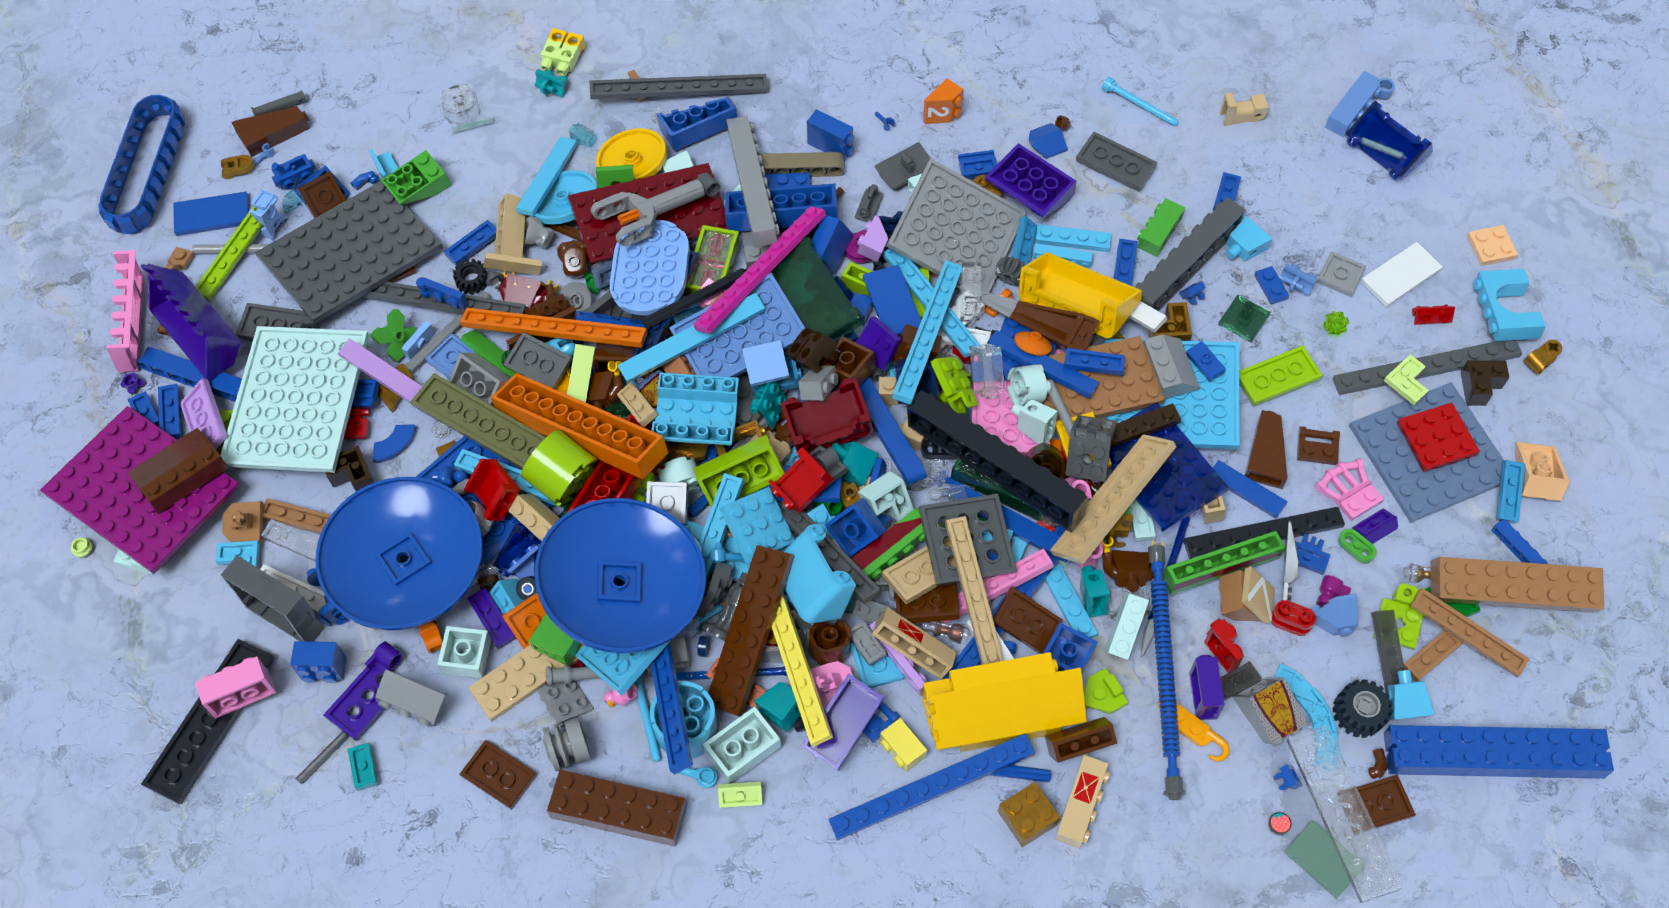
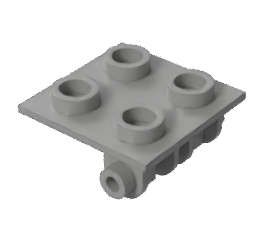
(564, 701)

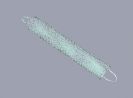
(472, 124)
(1380, 146)

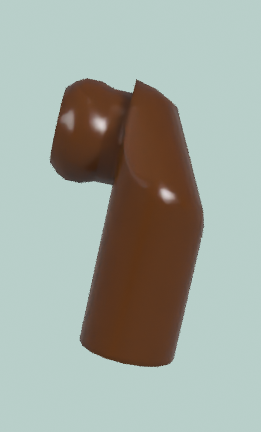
(1380, 766)

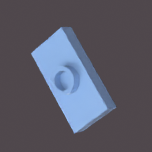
(418, 340)

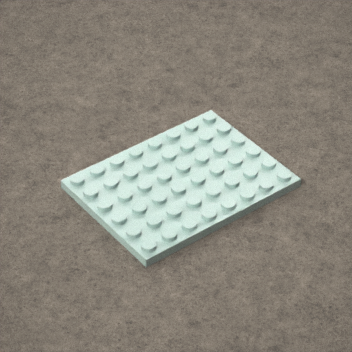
(293, 400)

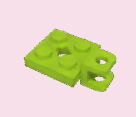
(954, 383)
(1411, 618)

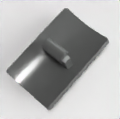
(903, 165)

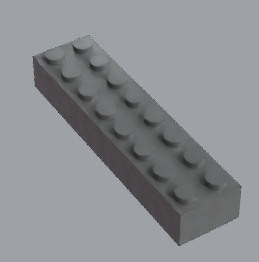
(1190, 255)

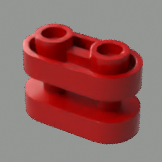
(1293, 618)

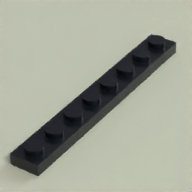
(1306, 523)

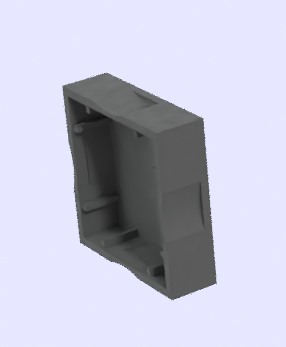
(272, 600)

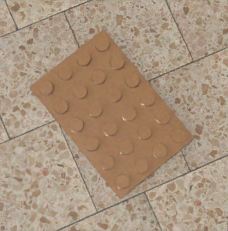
(1114, 393)

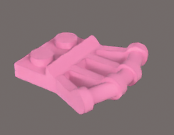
(1358, 499)

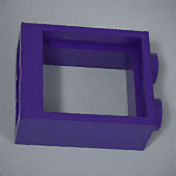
(1206, 688)

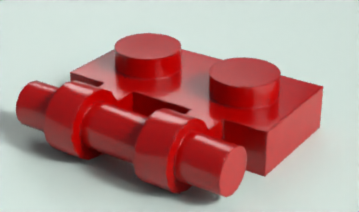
(358, 426)

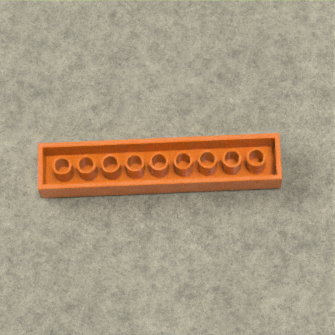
(595, 430)

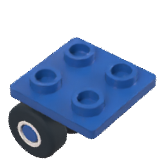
(525, 571)

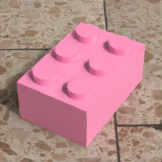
(235, 687)

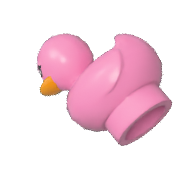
(613, 697)

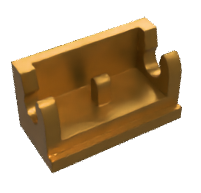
(1121, 530)

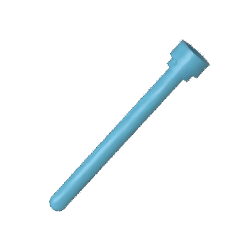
(1110, 85)
(646, 720)

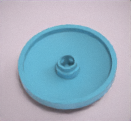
(555, 206)

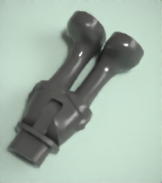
(722, 625)

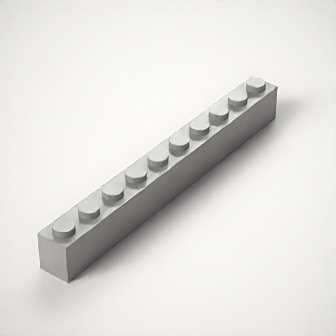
(752, 183)

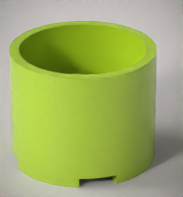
(558, 467)

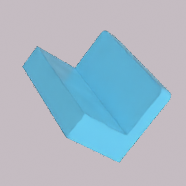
(384, 163)
(505, 595)

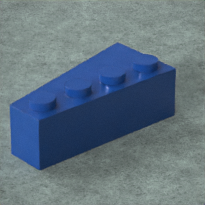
(695, 123)

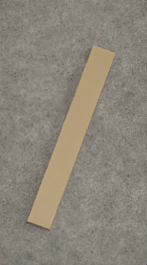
(973, 590)

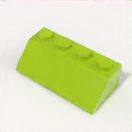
(753, 462)

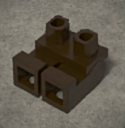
(810, 348)

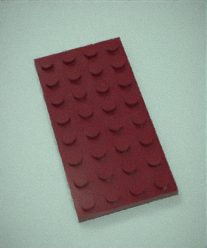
(600, 235)

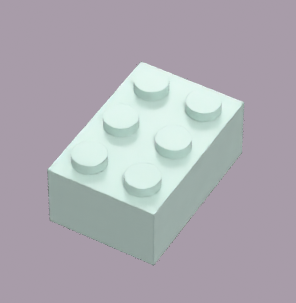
(742, 745)

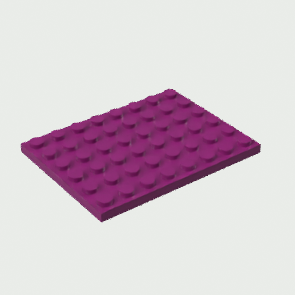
(109, 502)

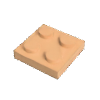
(1492, 245)

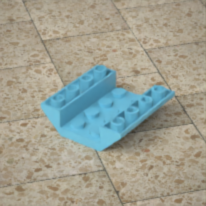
(696, 408)

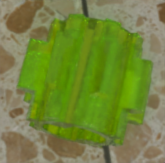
(1336, 323)

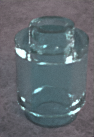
(582, 135)

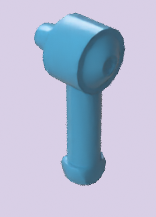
(719, 555)

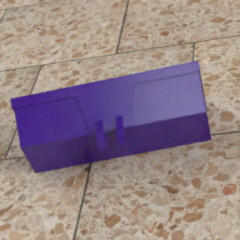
(191, 321)

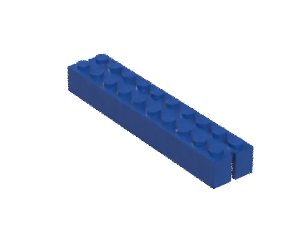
(1498, 751)

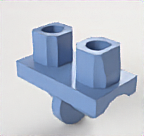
(1297, 279)

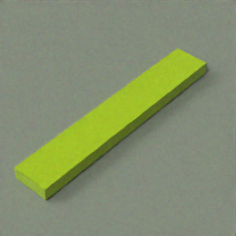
(229, 256)

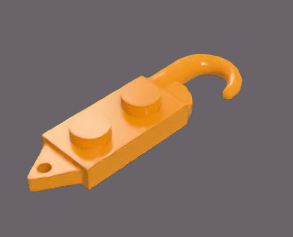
(1199, 732)

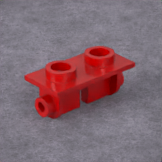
(1433, 314)

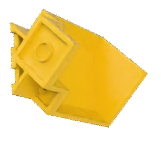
(1003, 701)

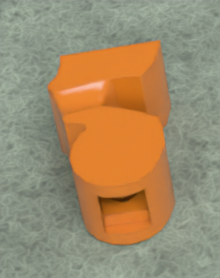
(431, 636)

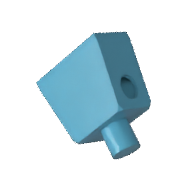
(1247, 241)
(1409, 698)

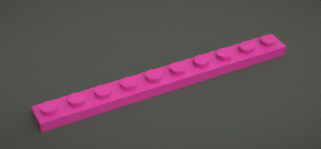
(759, 270)

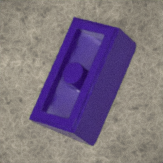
(1377, 526)

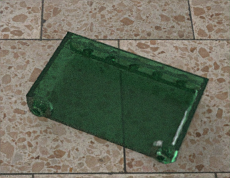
(815, 292)

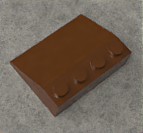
(178, 470)

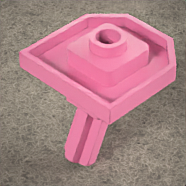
(828, 679)

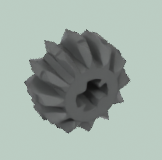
(1009, 270)

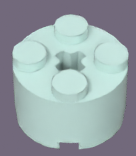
(1028, 384)
(680, 471)

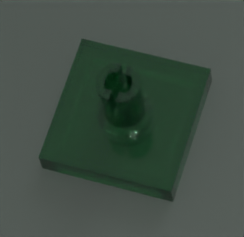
(1244, 318)

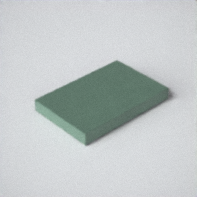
(1318, 858)

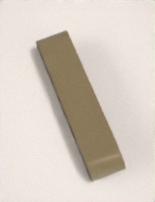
(816, 163)

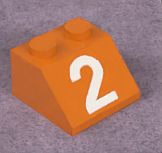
(943, 103)

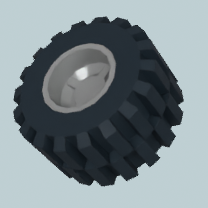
(1362, 708)

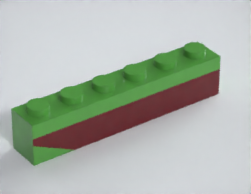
(891, 546)
(1223, 562)

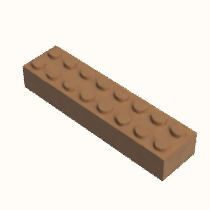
(1517, 584)

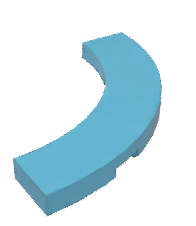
(1309, 699)

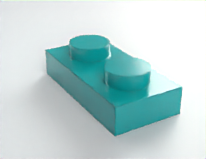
(362, 766)

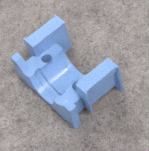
(267, 213)

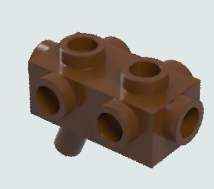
(551, 304)

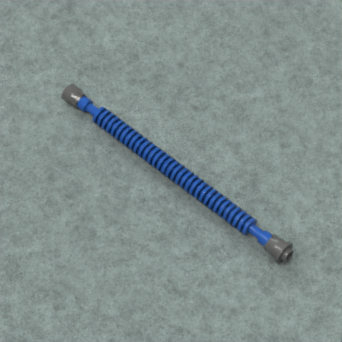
(1165, 669)

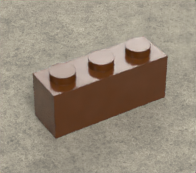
(1080, 739)

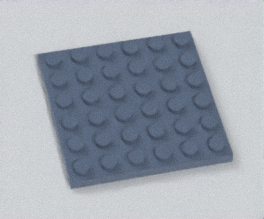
(1435, 490)

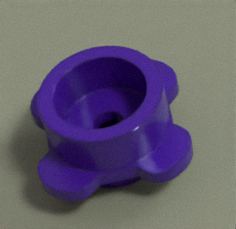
(128, 380)

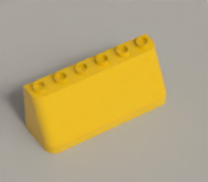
(1073, 288)

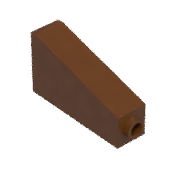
(270, 128)
(1267, 453)

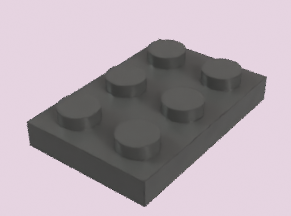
(538, 361)

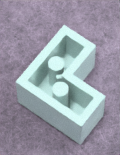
(888, 495)

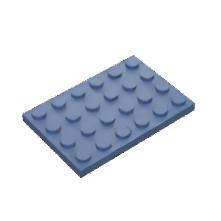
(724, 353)

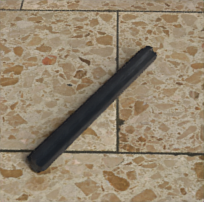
(692, 299)

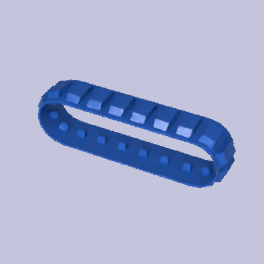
(142, 214)

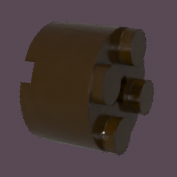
(1048, 455)

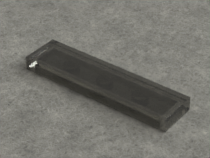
(1388, 646)

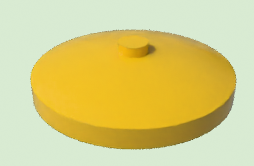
(634, 147)

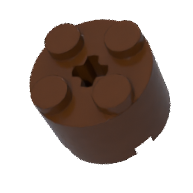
(829, 642)

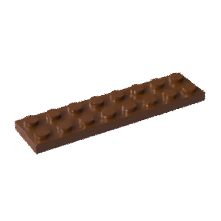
(749, 629)

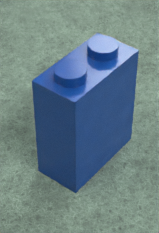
(830, 134)
(831, 241)

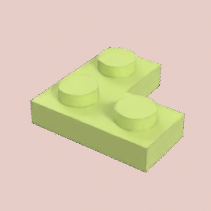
(1403, 380)

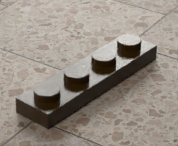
(1145, 424)

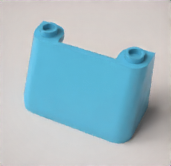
(811, 584)

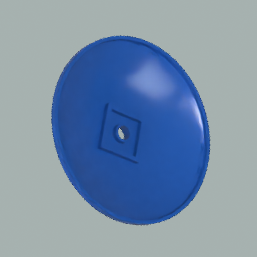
(395, 519)
(624, 542)

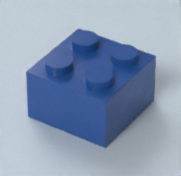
(855, 527)
(1070, 648)
(318, 661)

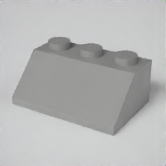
(1170, 365)
(477, 376)
(410, 698)

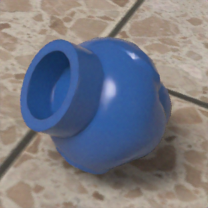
(446, 476)

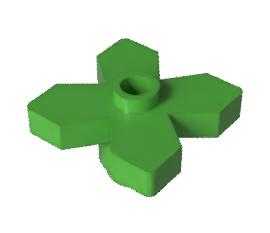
(393, 334)

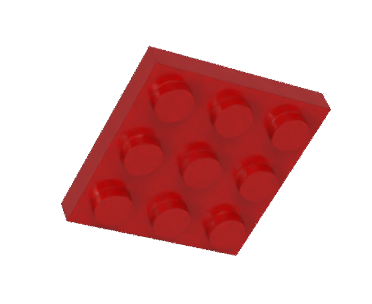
(1438, 437)

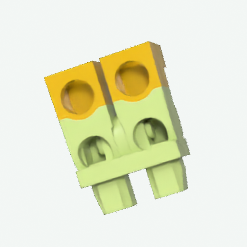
(562, 52)

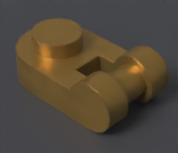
(242, 163)

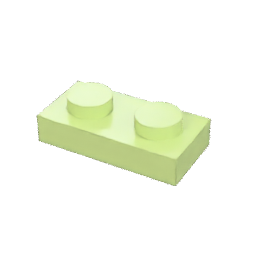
(740, 794)

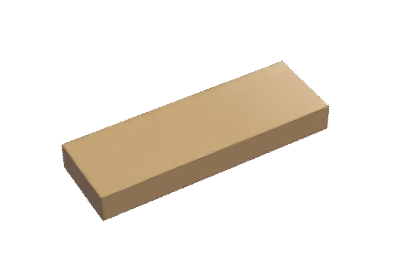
(512, 263)
(637, 404)

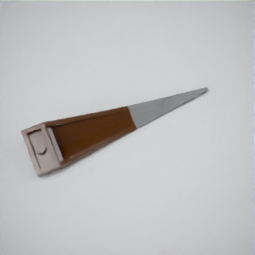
(1058, 326)

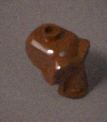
(573, 258)

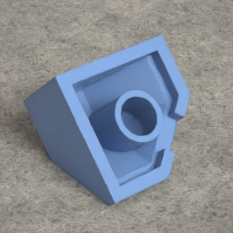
(1338, 615)

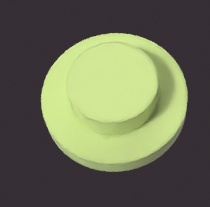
(81, 547)

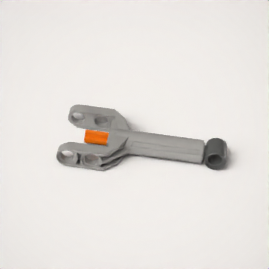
(647, 210)

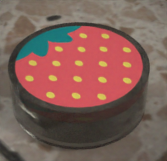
(1279, 823)

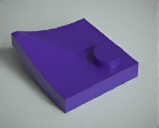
(881, 341)

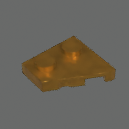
(685, 449)

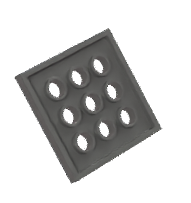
(995, 525)

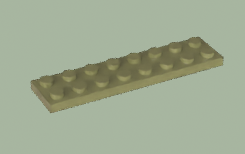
(477, 420)

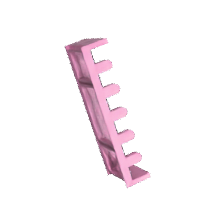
(126, 353)

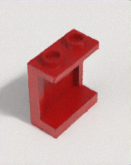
(801, 482)
(493, 488)

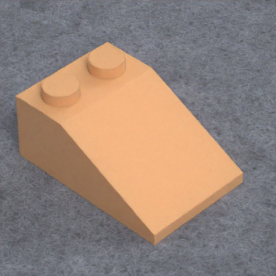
(1543, 471)

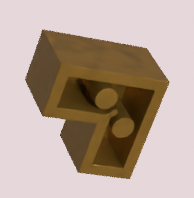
(1177, 322)

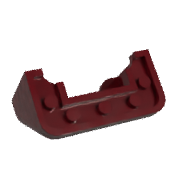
(836, 419)

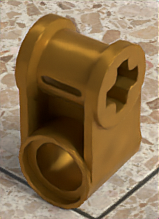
(1543, 356)

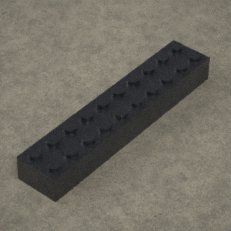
(997, 461)

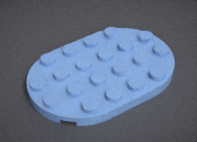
(651, 270)

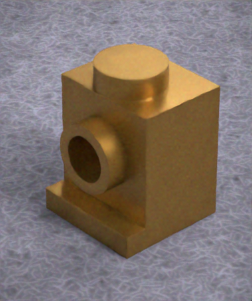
(848, 489)

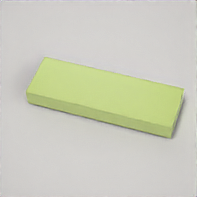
(581, 372)

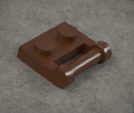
(1318, 451)

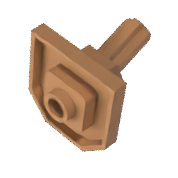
(243, 522)

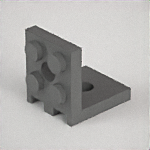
(1094, 438)

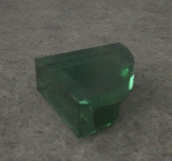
(618, 409)

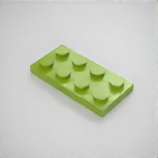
(1278, 375)

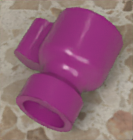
(1331, 588)

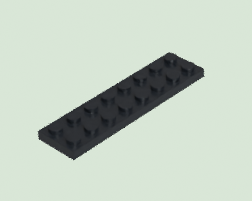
(196, 737)

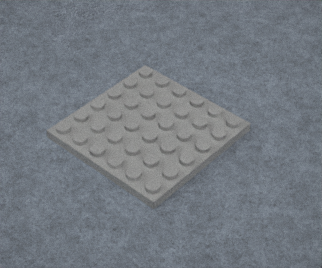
(955, 223)

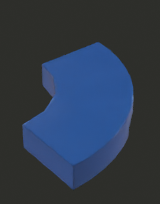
(394, 444)

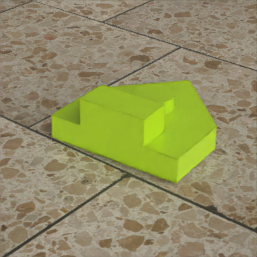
(1104, 693)

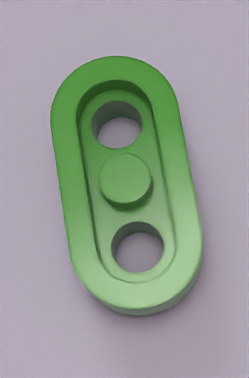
(1357, 545)

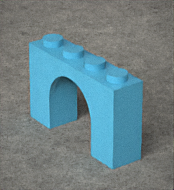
(1503, 323)

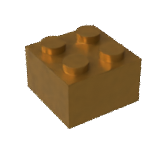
(1028, 814)

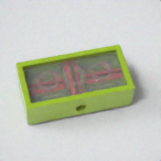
(717, 256)

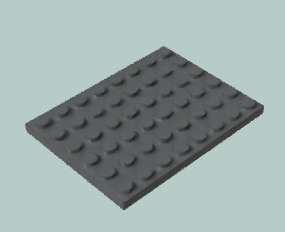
(348, 251)

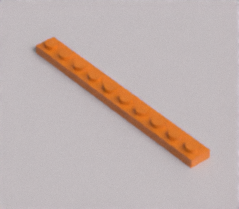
(554, 327)

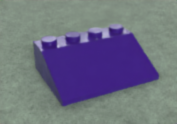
(1032, 181)

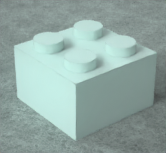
(464, 652)

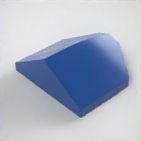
(1048, 140)

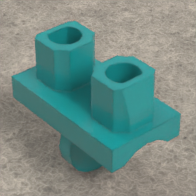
(549, 83)

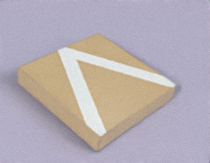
(1258, 595)

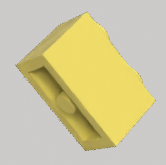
(902, 745)

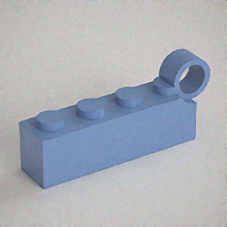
(1357, 100)

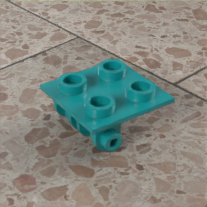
(768, 401)

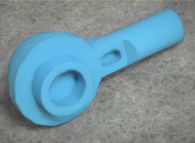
(705, 777)

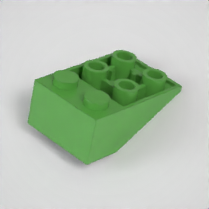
(417, 179)

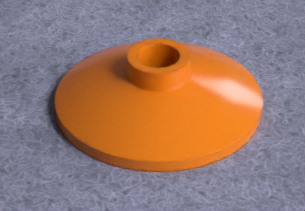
(1033, 343)

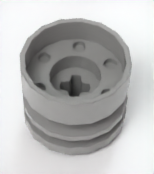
(566, 744)

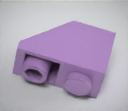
(874, 240)

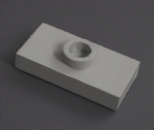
(867, 643)

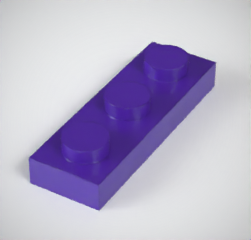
(491, 618)

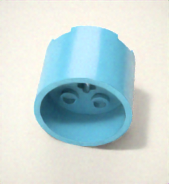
(700, 718)

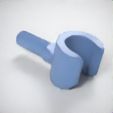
(267, 152)

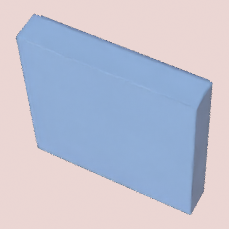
(765, 363)

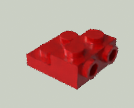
(1221, 643)

